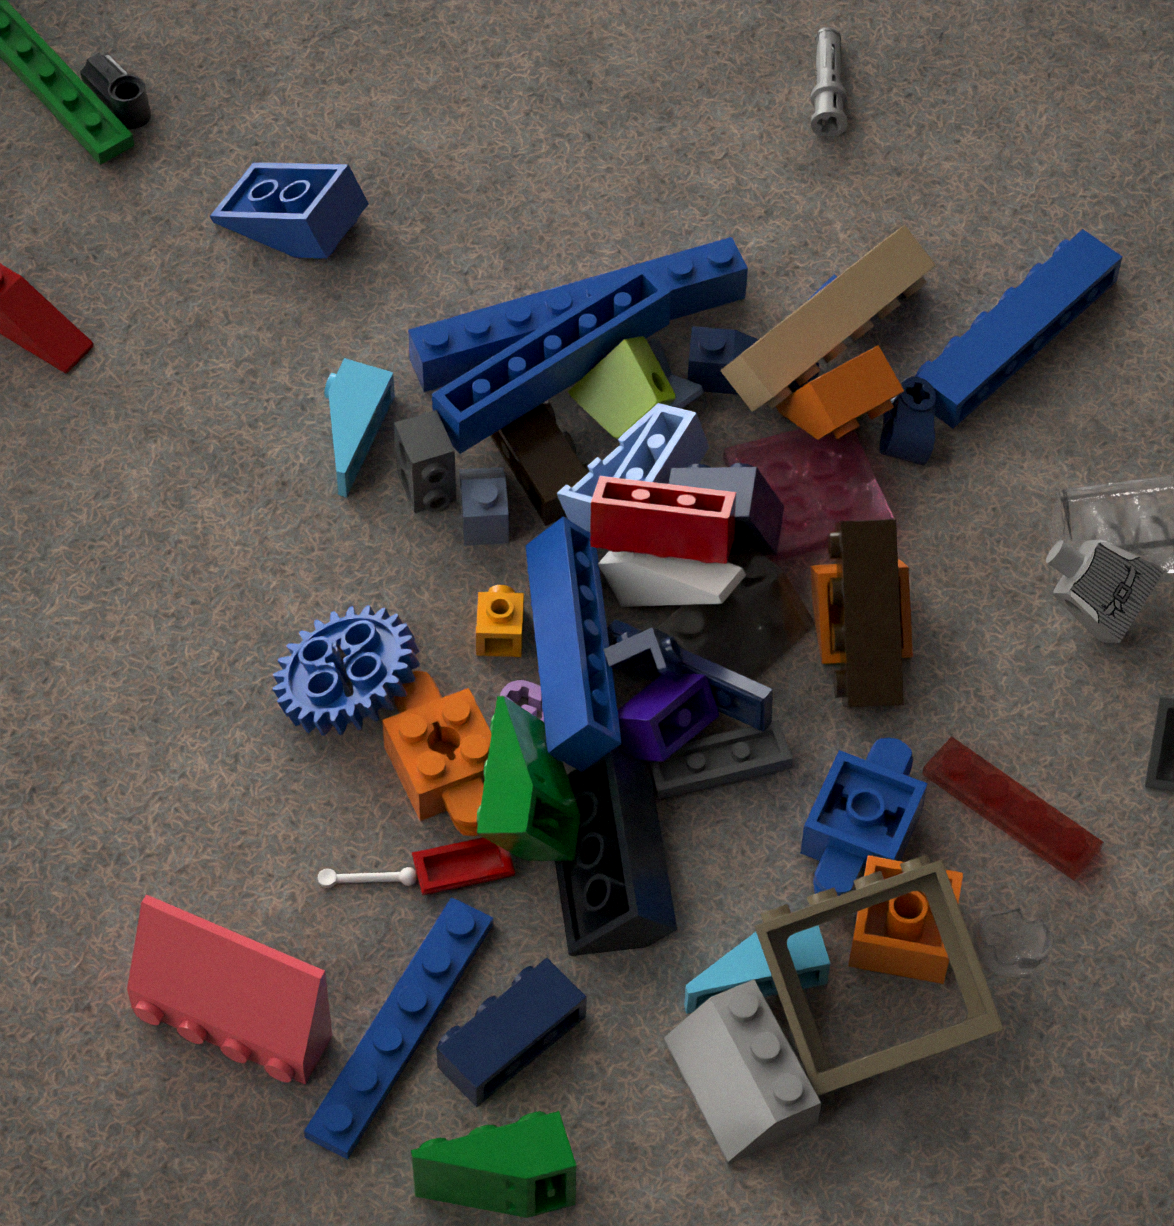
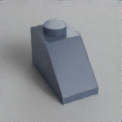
(484, 506)

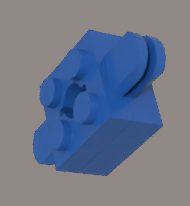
(862, 812)

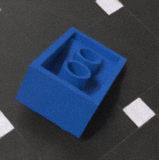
(293, 207)

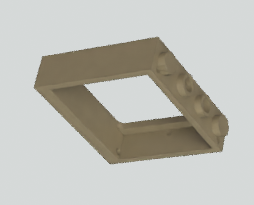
(871, 890)

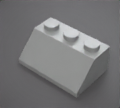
(743, 1073)

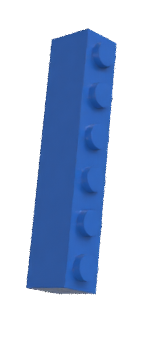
(1019, 325)
(550, 358)
(570, 644)

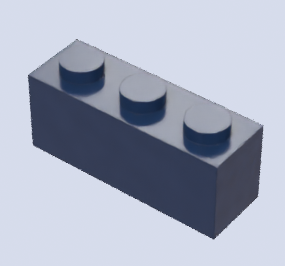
(510, 1031)

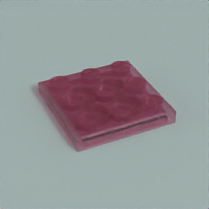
(816, 484)

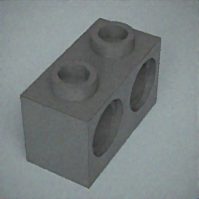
(425, 462)

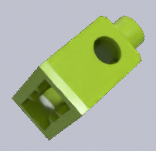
(623, 387)

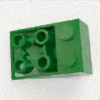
(526, 790)
(501, 1169)

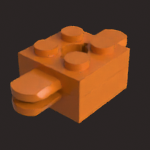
(439, 751)

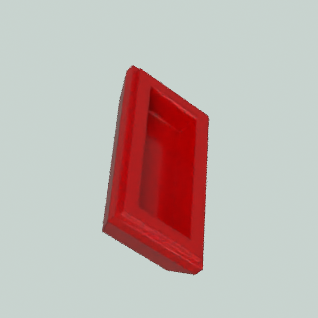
(461, 865)

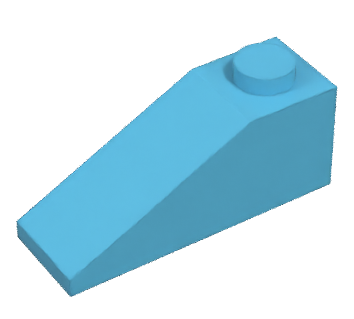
(357, 405)
(749, 963)

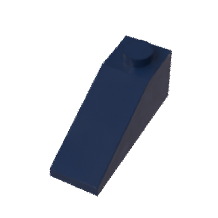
(713, 350)

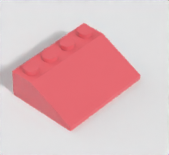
(228, 991)

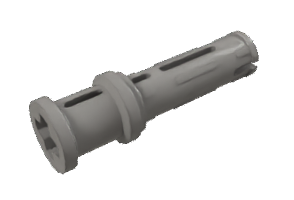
(828, 94)

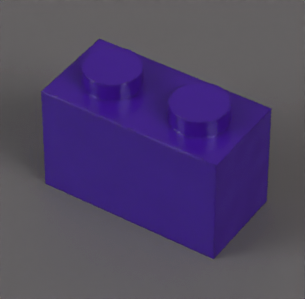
(665, 716)

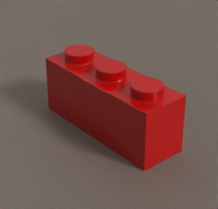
(662, 519)

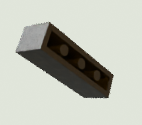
(541, 459)
(868, 613)

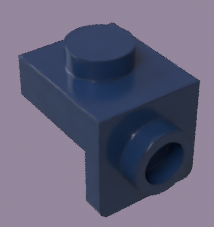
(641, 648)

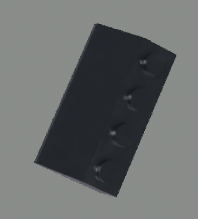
(619, 882)

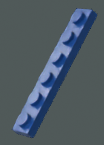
(398, 1028)

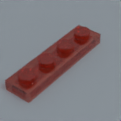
(1012, 808)

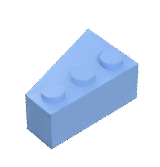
(646, 452)

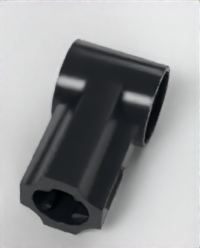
(118, 90)

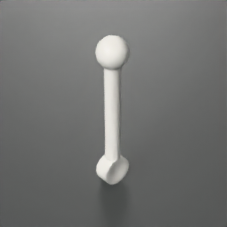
(328, 878)

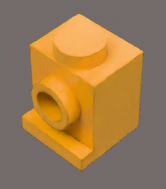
(500, 622)

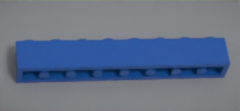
(453, 346)

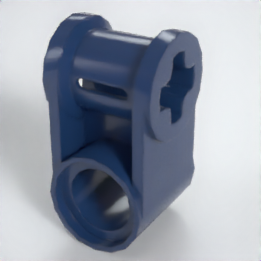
(909, 426)

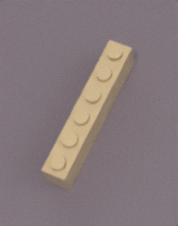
(827, 319)

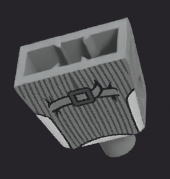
(1102, 586)

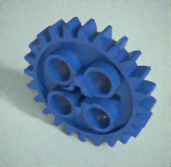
(377, 662)

